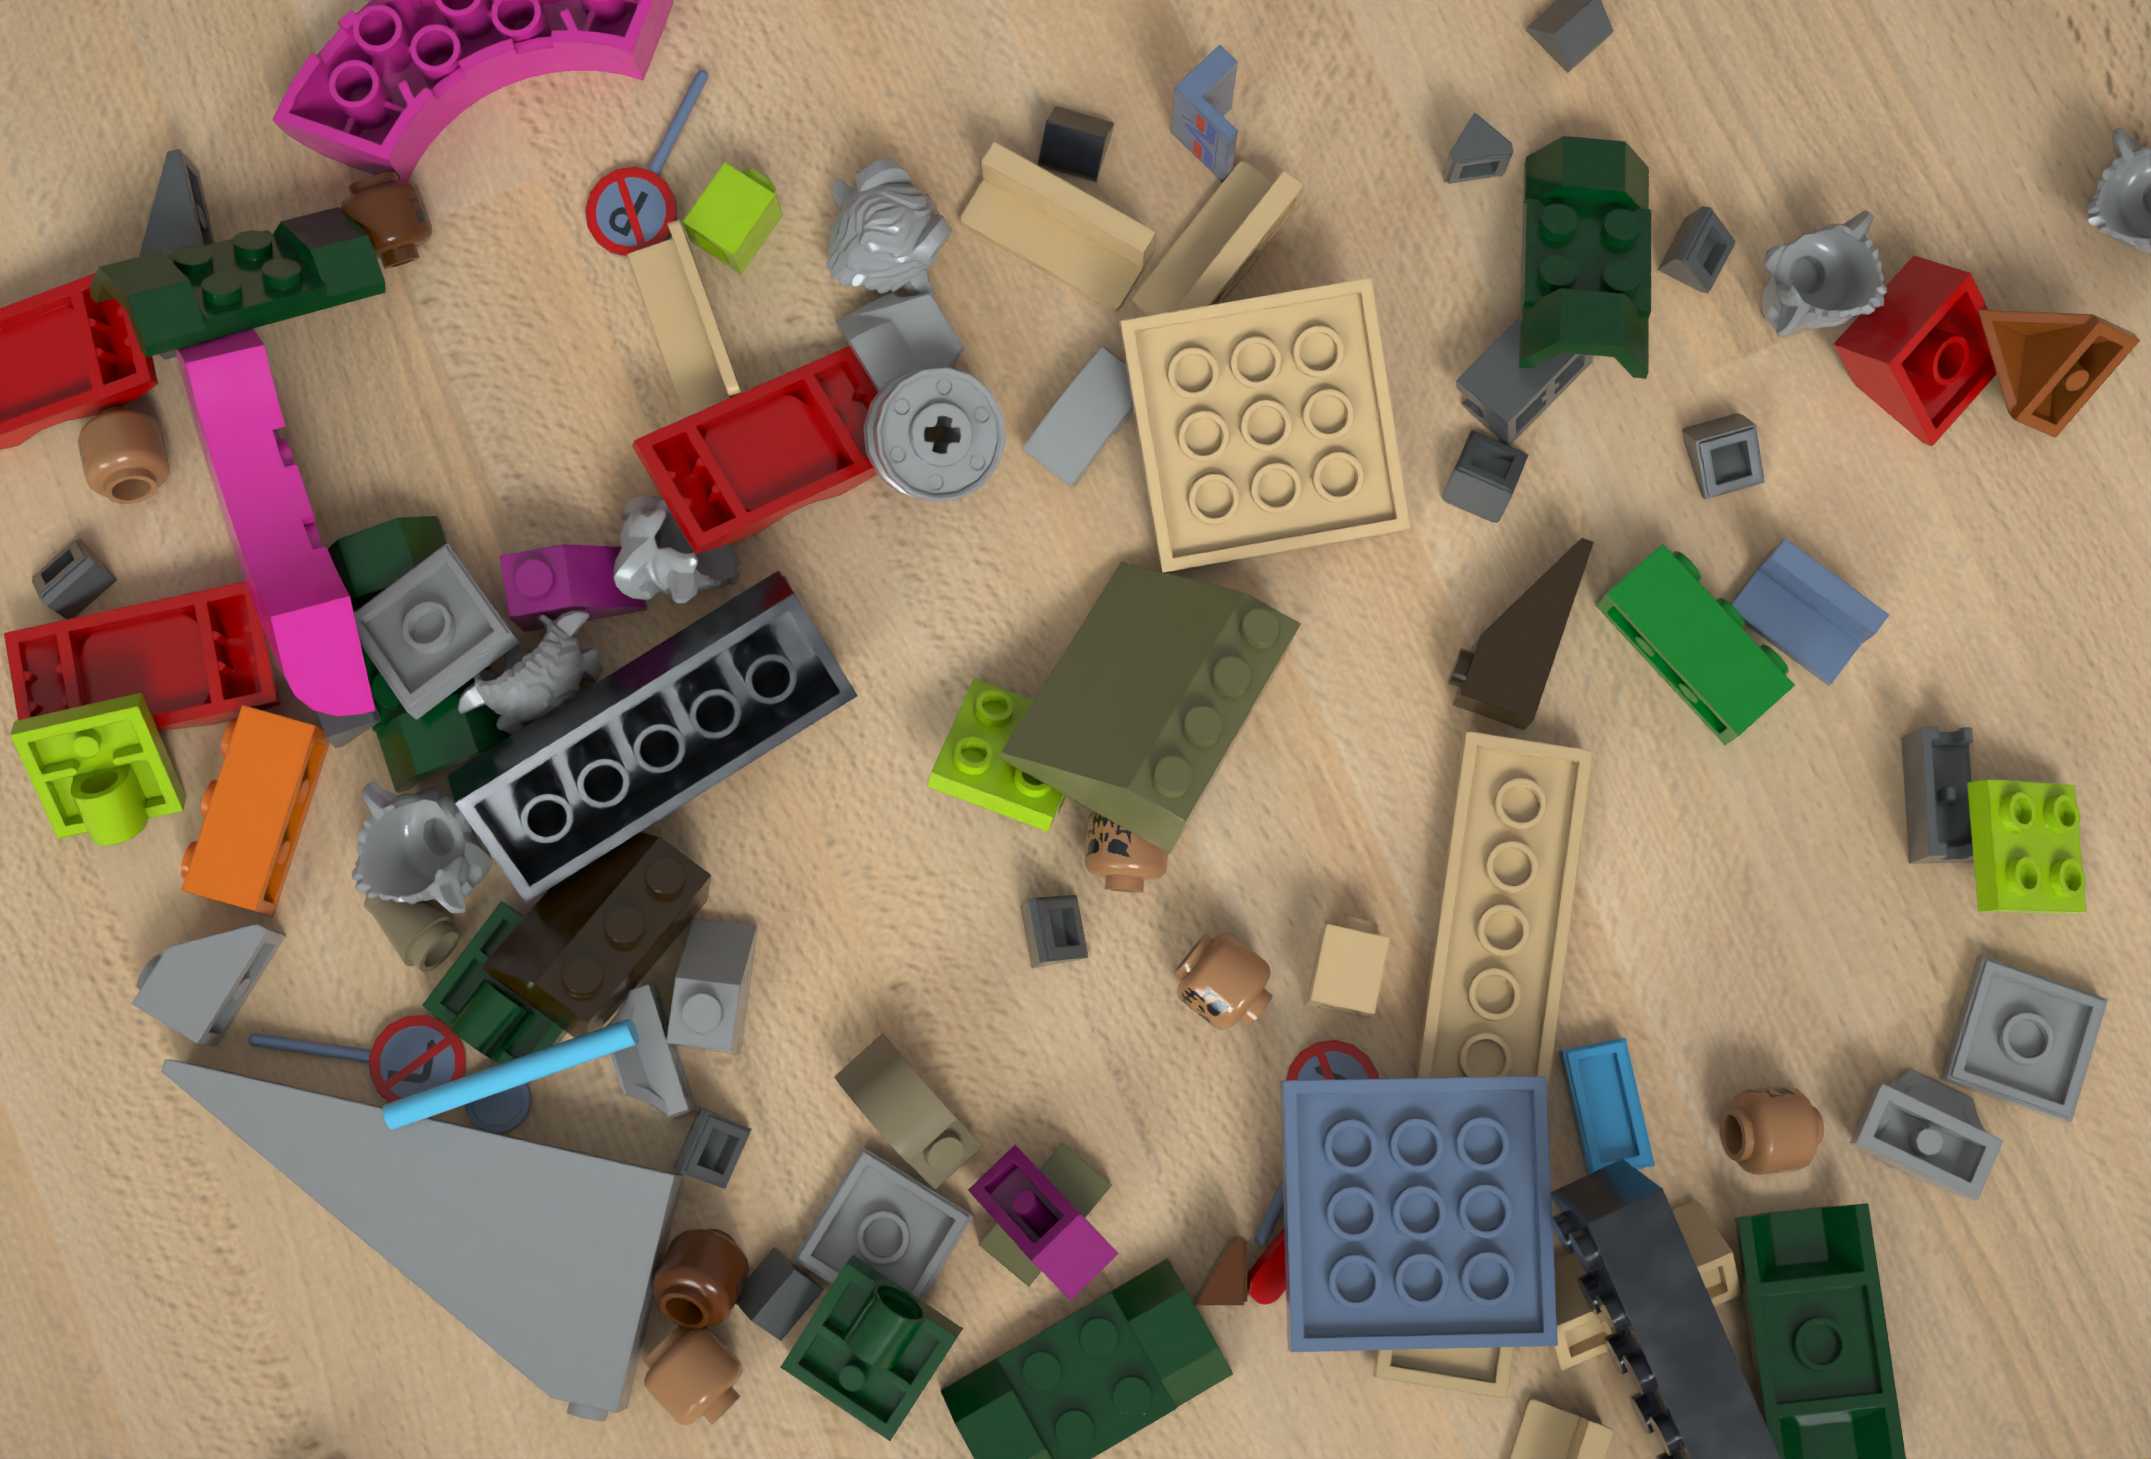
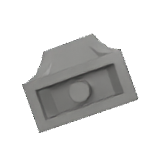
(900, 336)
(651, 1067)
(1928, 1134)

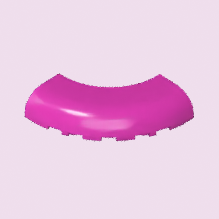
(417, 64)
(273, 524)

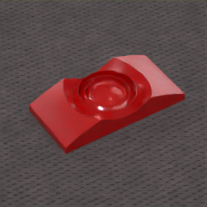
(66, 360)
(763, 452)
(186, 653)

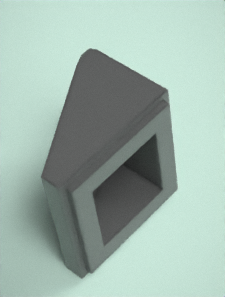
(1724, 454)
(1484, 477)

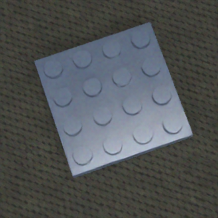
(1417, 1214)

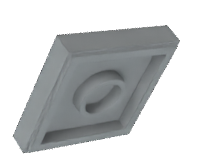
(432, 631)
(2024, 1039)
(887, 1224)

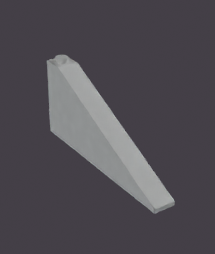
(509, 1234)

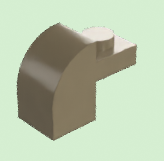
(907, 1112)

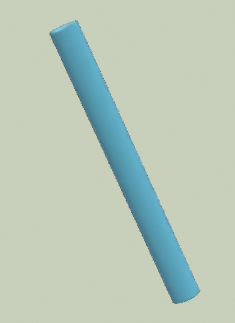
(510, 1074)

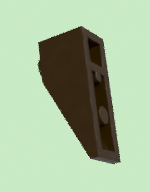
(1515, 654)

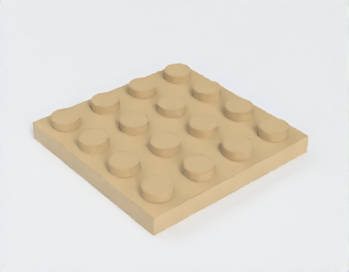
(1265, 424)

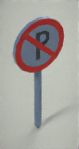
(634, 204)

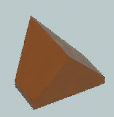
(2052, 362)

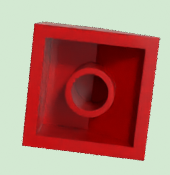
(1923, 349)

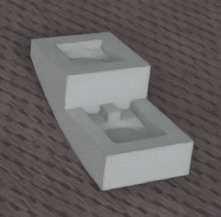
(1083, 418)

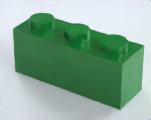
(1696, 643)

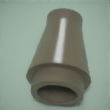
(416, 931)

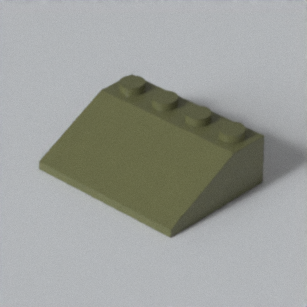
(1151, 698)

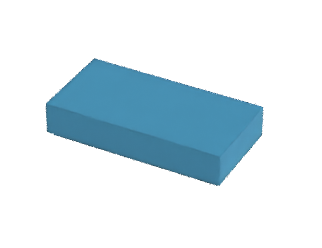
(1606, 1105)

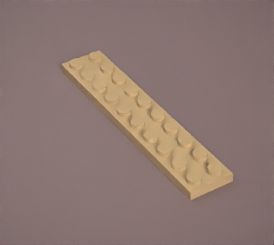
(1498, 958)

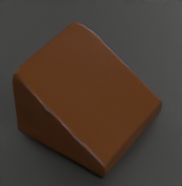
(1227, 1278)

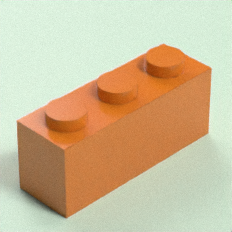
(255, 810)

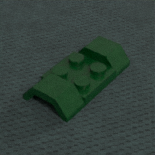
(1586, 254)
(242, 281)
(442, 736)
(1819, 1333)
(1091, 1375)

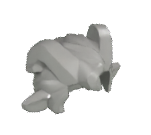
(2124, 194)
(885, 231)
(1823, 278)
(660, 559)
(537, 678)
(418, 849)

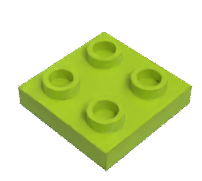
(971, 761)
(99, 769)
(2026, 847)

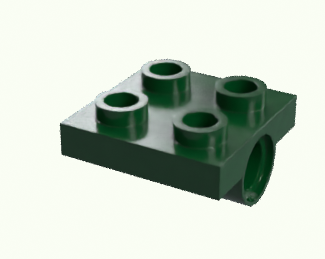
(483, 1008)
(871, 1347)

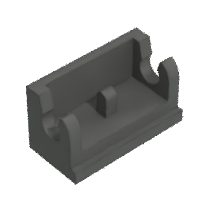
(1511, 396)
(1937, 795)

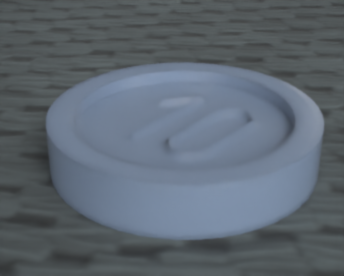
(502, 1110)

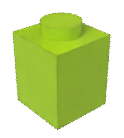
(734, 216)

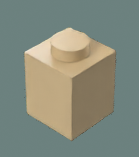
(1348, 967)

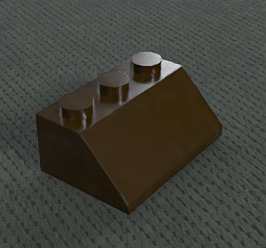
(600, 932)

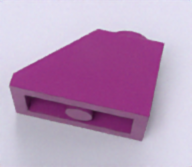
(563, 580)
(1042, 1222)

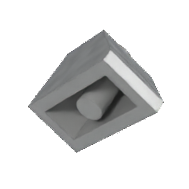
(206, 981)
(713, 987)

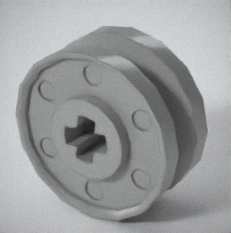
(939, 399)

